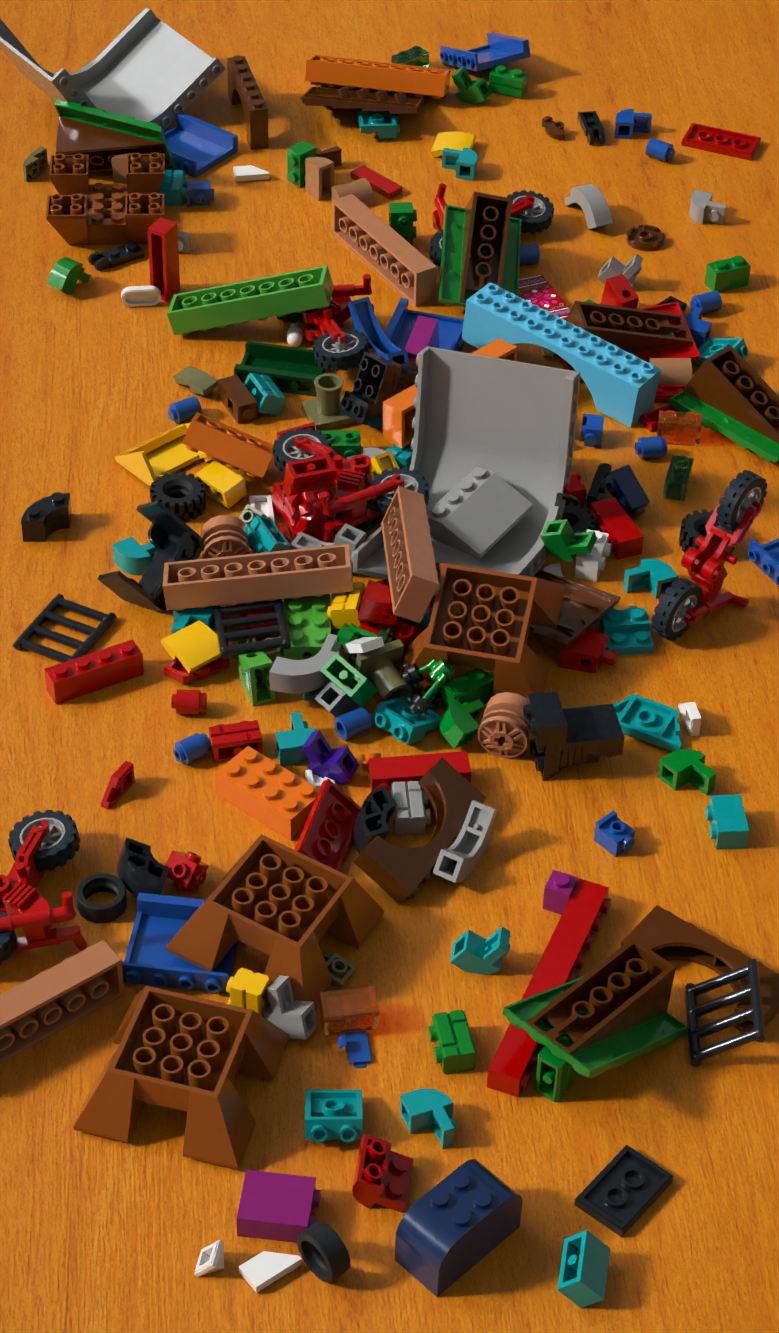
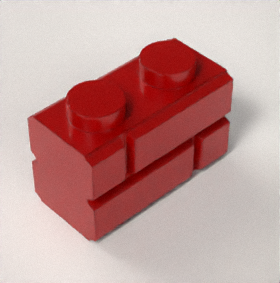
(233, 738)

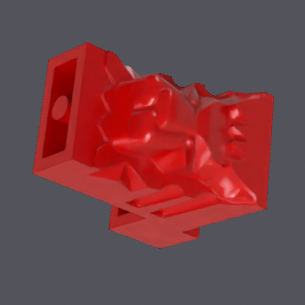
(299, 498)

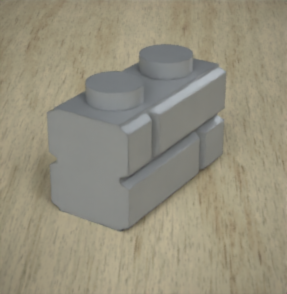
(410, 810)

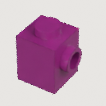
(558, 891)

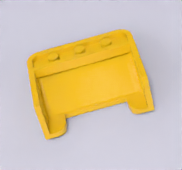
(159, 455)

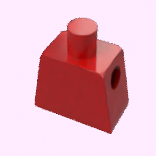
(619, 293)
(377, 604)
(588, 653)

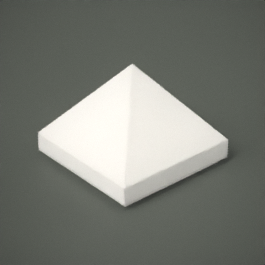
(210, 1259)

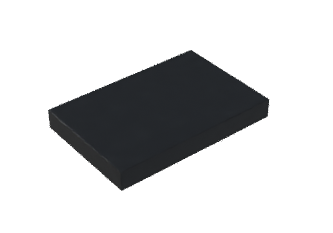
(623, 1190)

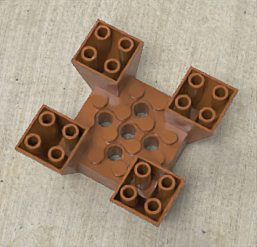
(105, 212)
(501, 646)
(282, 908)
(185, 1058)

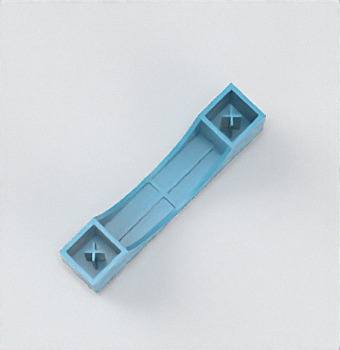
(616, 379)

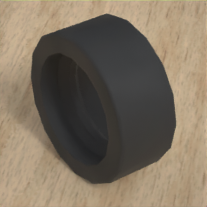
(101, 883)
(323, 1251)

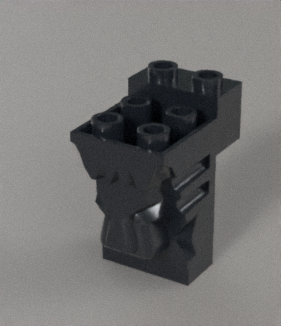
(376, 382)
(570, 734)

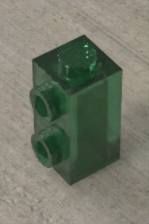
(414, 56)
(678, 478)

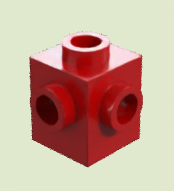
(186, 870)

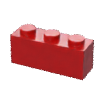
(622, 532)

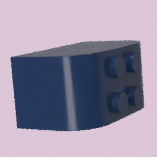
(456, 1225)

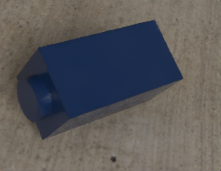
(627, 490)

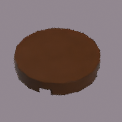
(645, 238)

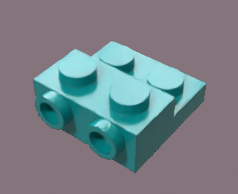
(378, 121)
(714, 345)
(627, 631)
(404, 725)
(333, 1115)

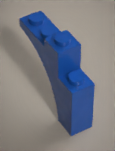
(367, 323)

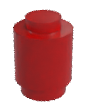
(189, 702)

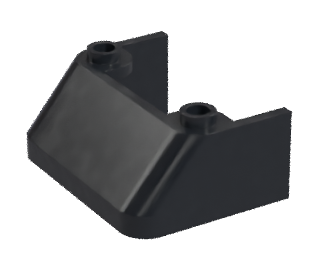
(174, 543)

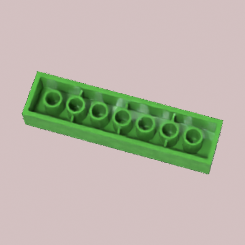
(251, 300)

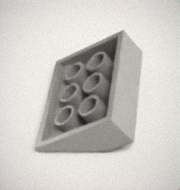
(477, 512)

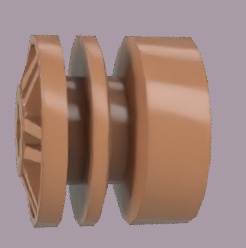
(224, 537)
(503, 726)

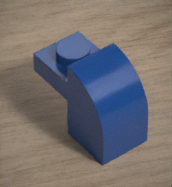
(630, 122)
(699, 328)

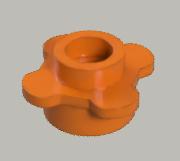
(365, 757)

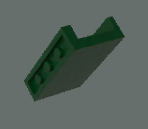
(288, 367)

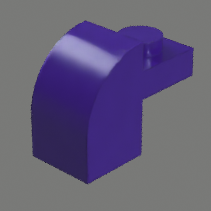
(328, 762)

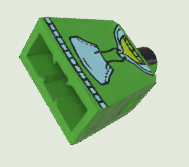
(255, 668)

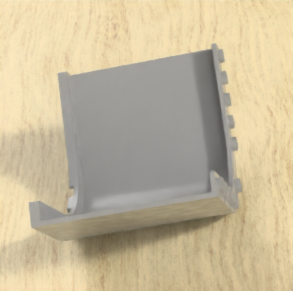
(140, 74)
(498, 418)

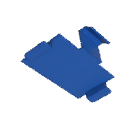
(357, 1047)

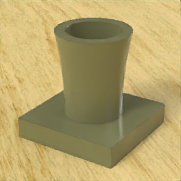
(325, 409)
(382, 669)

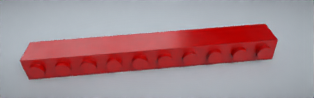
(557, 966)

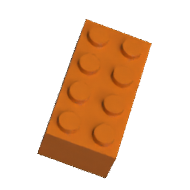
(228, 445)
(266, 792)

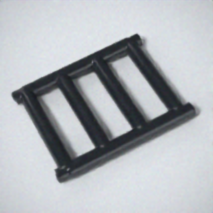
(47, 614)
(223, 637)
(755, 1012)

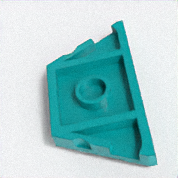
(649, 721)

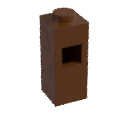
(237, 399)

